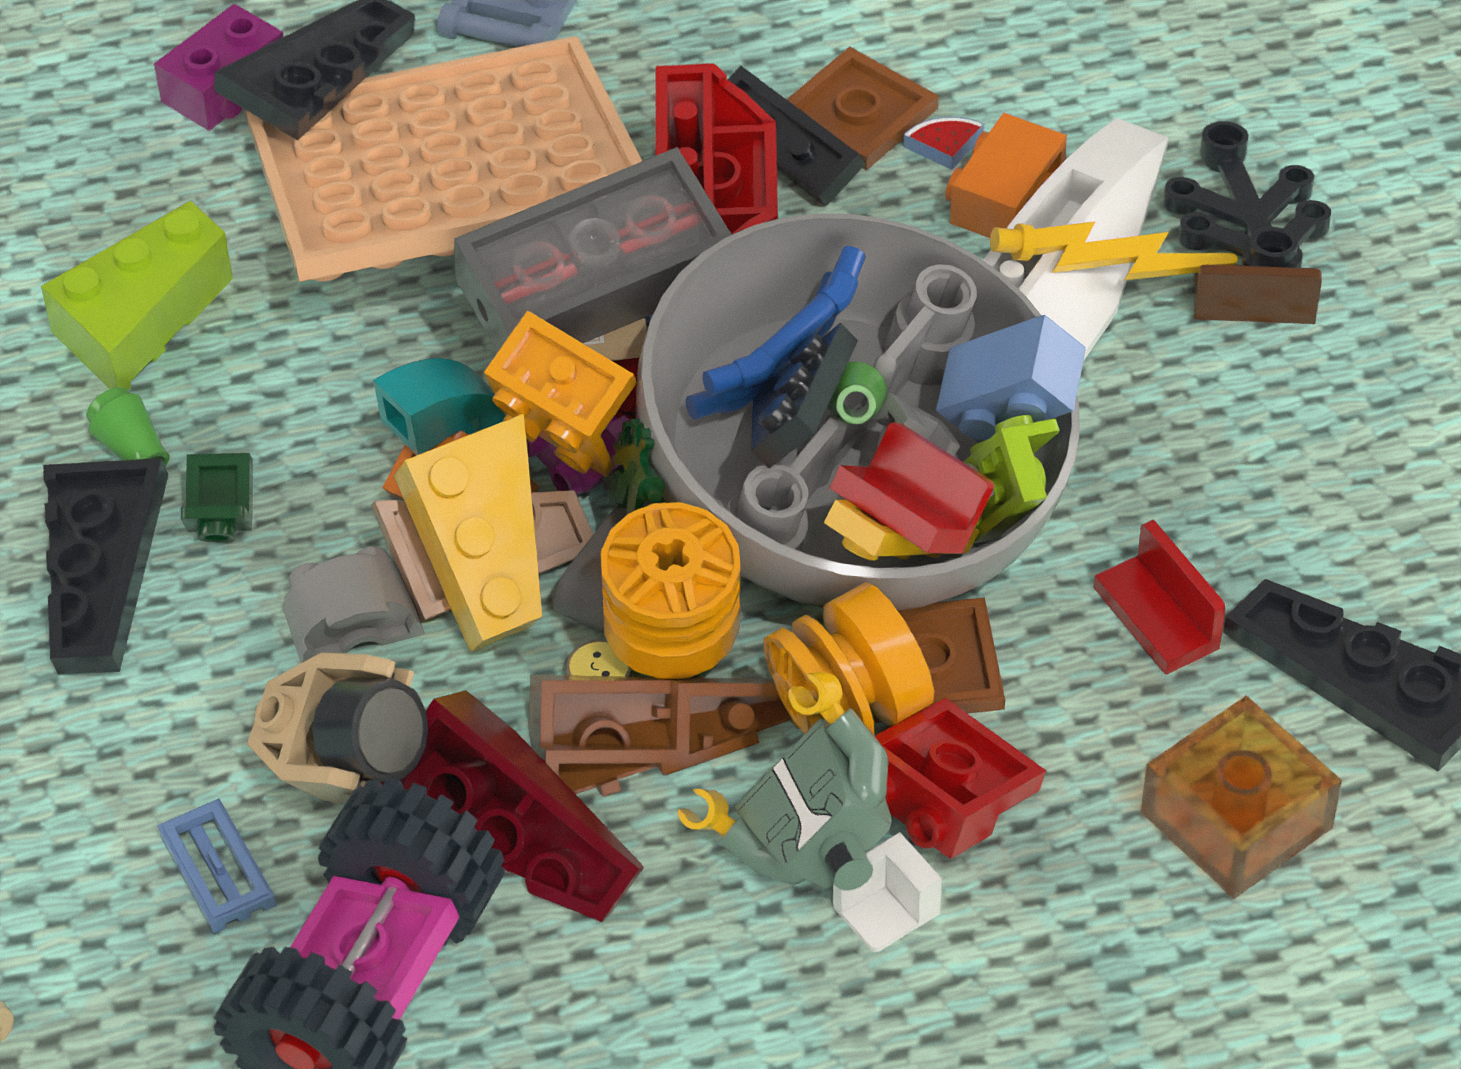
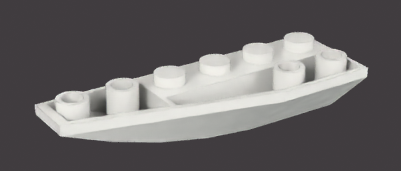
(1102, 182)

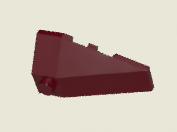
(524, 806)

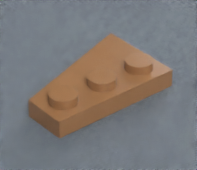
(559, 537)

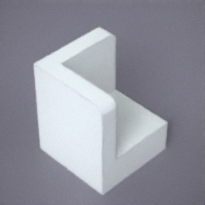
(895, 899)

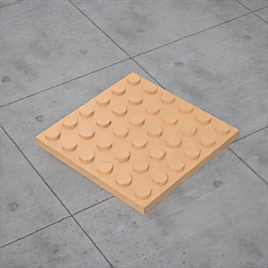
(439, 155)

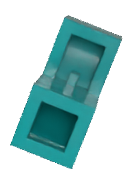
(433, 401)

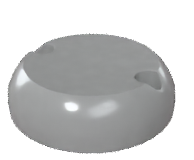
(907, 312)

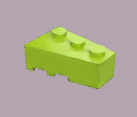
(139, 293)

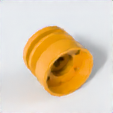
(671, 590)
(864, 649)

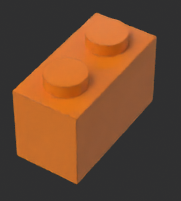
(1003, 173)

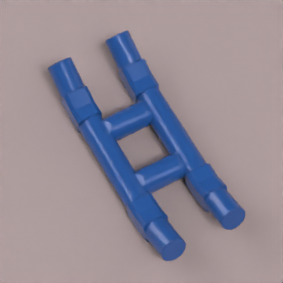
(737, 383)

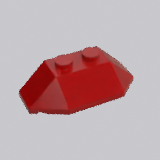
(722, 139)

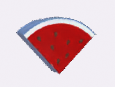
(944, 139)

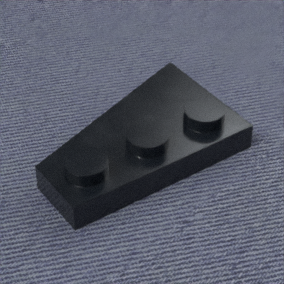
(798, 395)

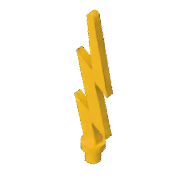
(1025, 241)

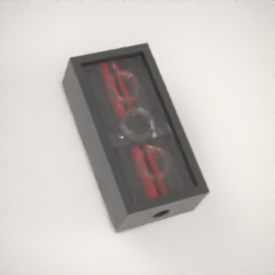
(590, 253)

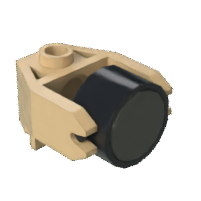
(340, 724)

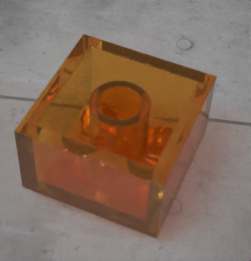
(1240, 796)

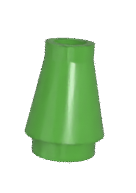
(863, 379)
(124, 426)

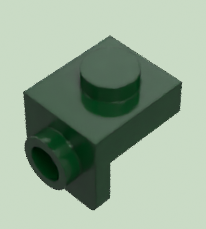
(218, 495)

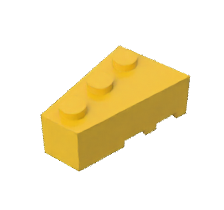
(479, 529)

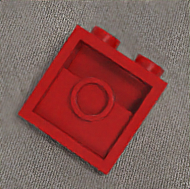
(953, 777)

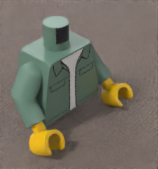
(816, 805)

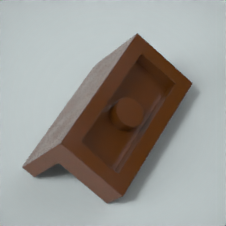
(1256, 294)

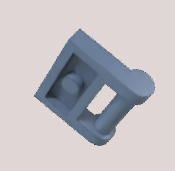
(542, 16)

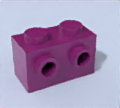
(188, 71)

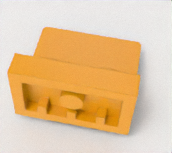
(560, 389)

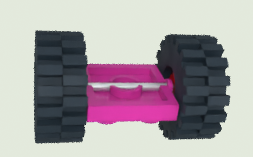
(399, 887)

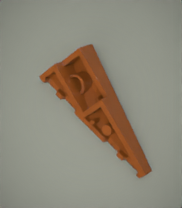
(622, 725)

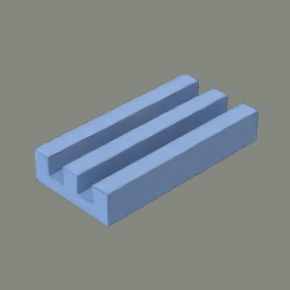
(237, 906)

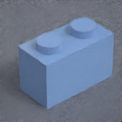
(1011, 374)

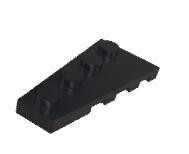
(316, 66)
(99, 548)
(1362, 669)

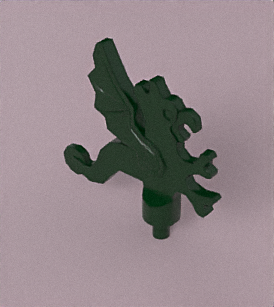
(637, 480)

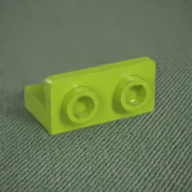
(1014, 470)

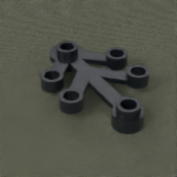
(1224, 151)

